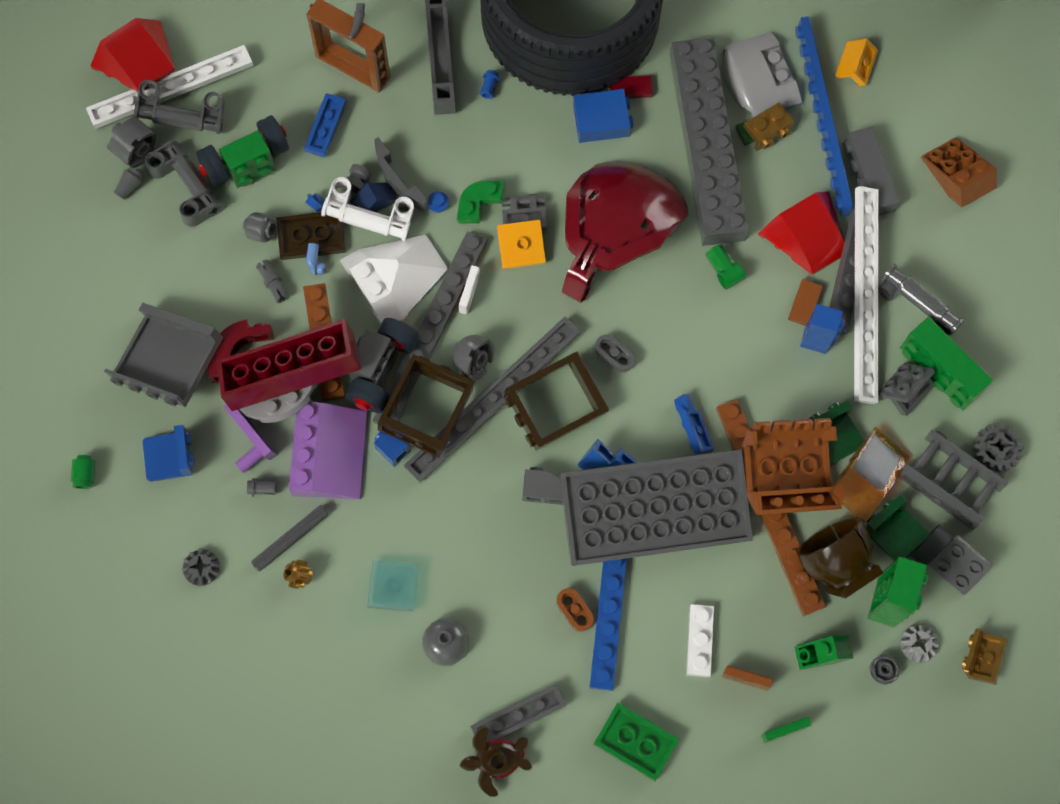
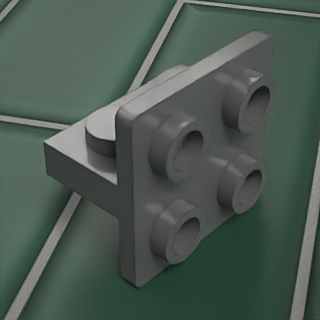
(908, 386)
(961, 565)

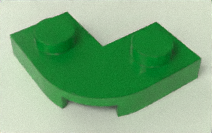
(477, 194)

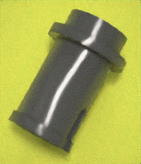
(261, 487)

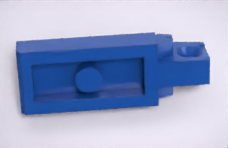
(693, 425)

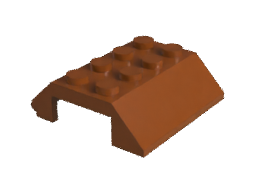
(789, 466)

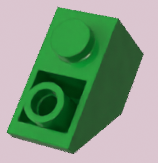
(824, 652)

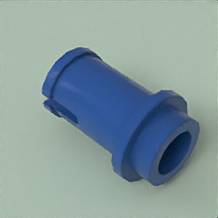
(490, 80)

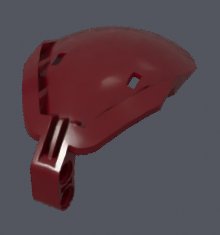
(608, 229)

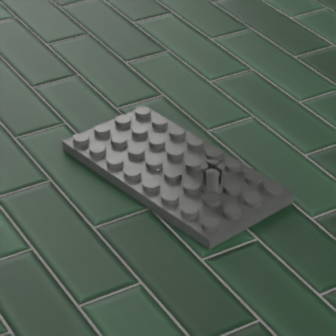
(655, 507)

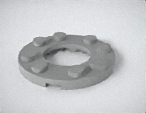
(279, 407)

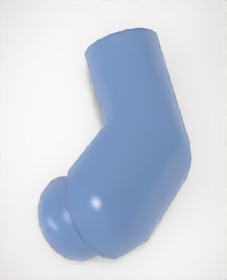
(311, 260)

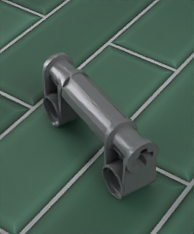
(178, 116)
(203, 200)
(896, 282)

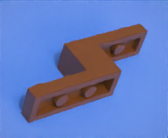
(319, 315)

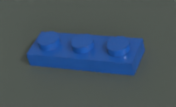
(325, 125)

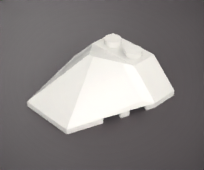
(395, 274)

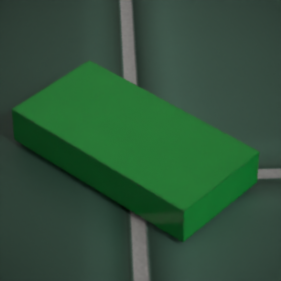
(786, 729)

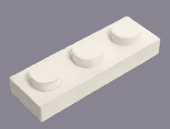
(700, 640)

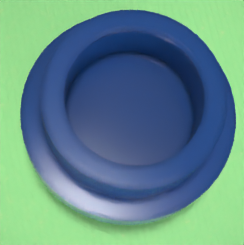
(315, 201)
(438, 202)

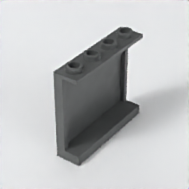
(166, 356)

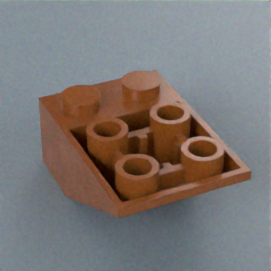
(961, 171)

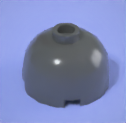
(472, 355)
(445, 642)

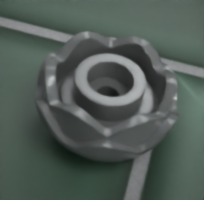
(891, 667)

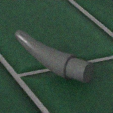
(358, 19)

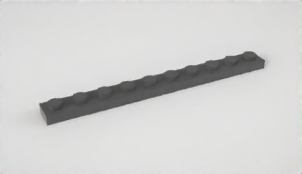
(438, 314)
(492, 398)

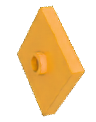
(521, 244)

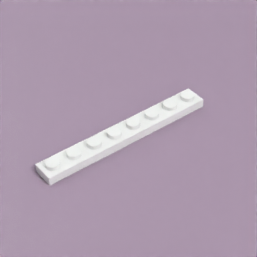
(173, 85)

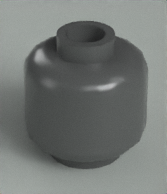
(260, 227)

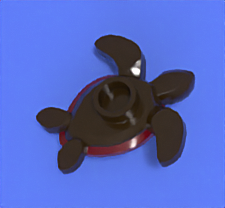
(495, 759)

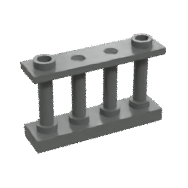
(951, 501)

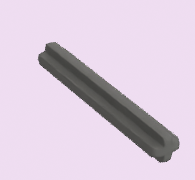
(289, 538)

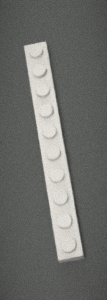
(866, 296)

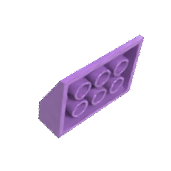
(328, 452)

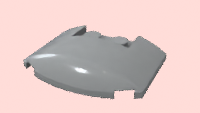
(759, 75)

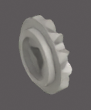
(917, 653)

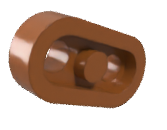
(575, 610)

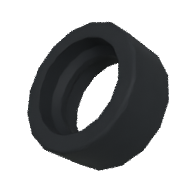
(932, 545)

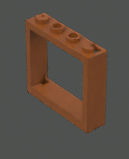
(373, 72)

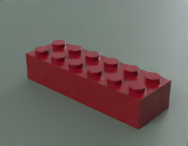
(288, 365)

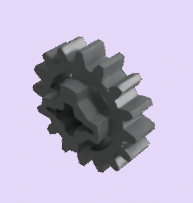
(1004, 440)

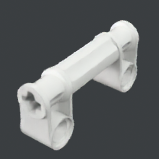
(337, 206)

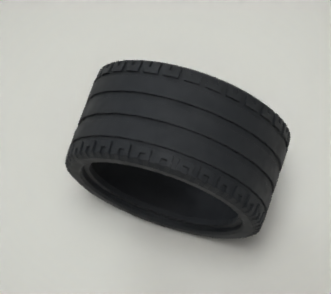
(569, 61)

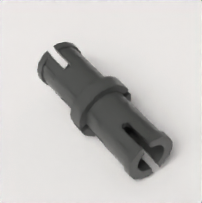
(272, 281)

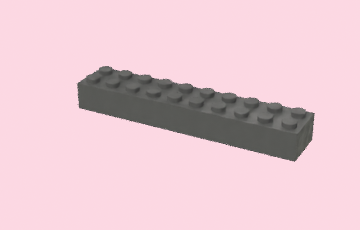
(708, 142)

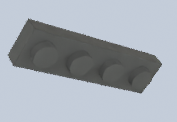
(522, 714)

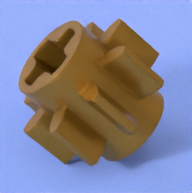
(297, 574)

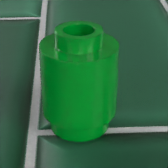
(83, 472)

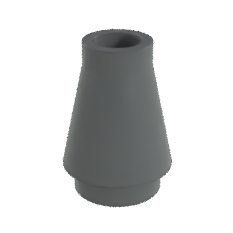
(128, 182)

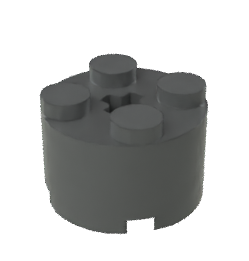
(132, 141)

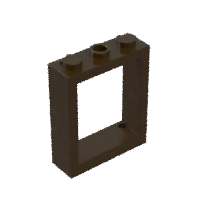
(585, 381)
(410, 435)

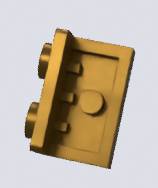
(769, 126)
(984, 657)

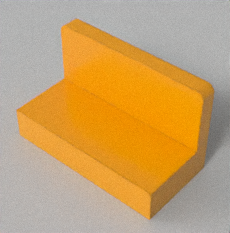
(857, 61)

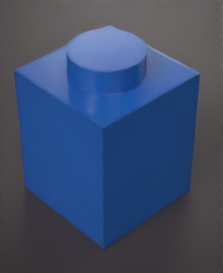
(391, 448)

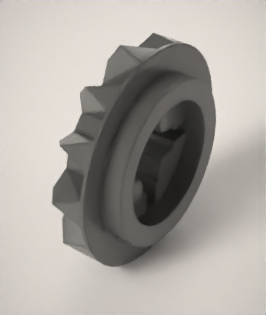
(208, 575)

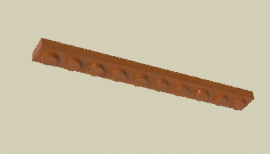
(777, 525)

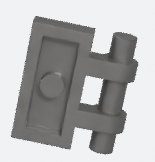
(516, 215)

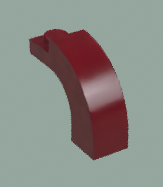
(236, 337)

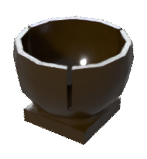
(840, 563)

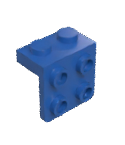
(168, 455)

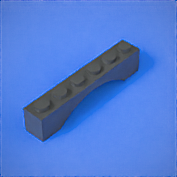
(440, 57)

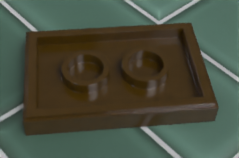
(299, 230)

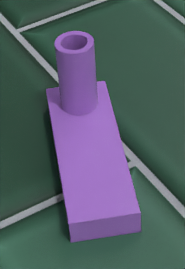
(261, 447)

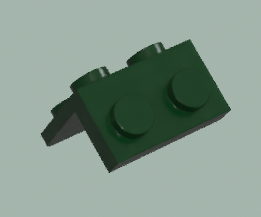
(848, 436)
(896, 529)

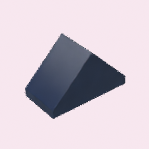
(374, 197)

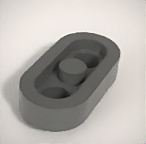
(616, 353)

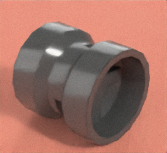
(358, 177)

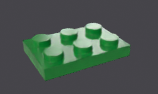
(636, 742)

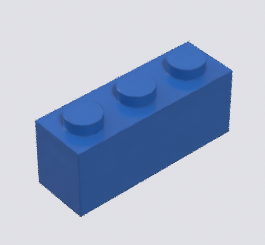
(822, 329)

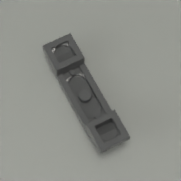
(394, 181)

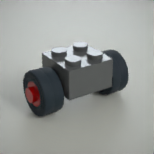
(376, 358)

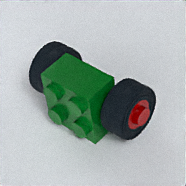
(246, 157)

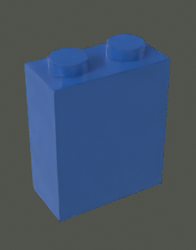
(602, 115)

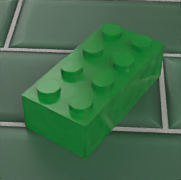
(954, 370)
(898, 592)

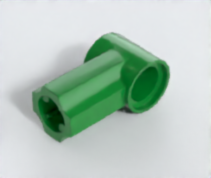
(727, 271)

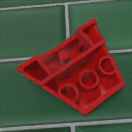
(135, 54)
(808, 232)

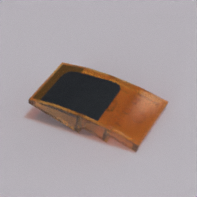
(869, 475)

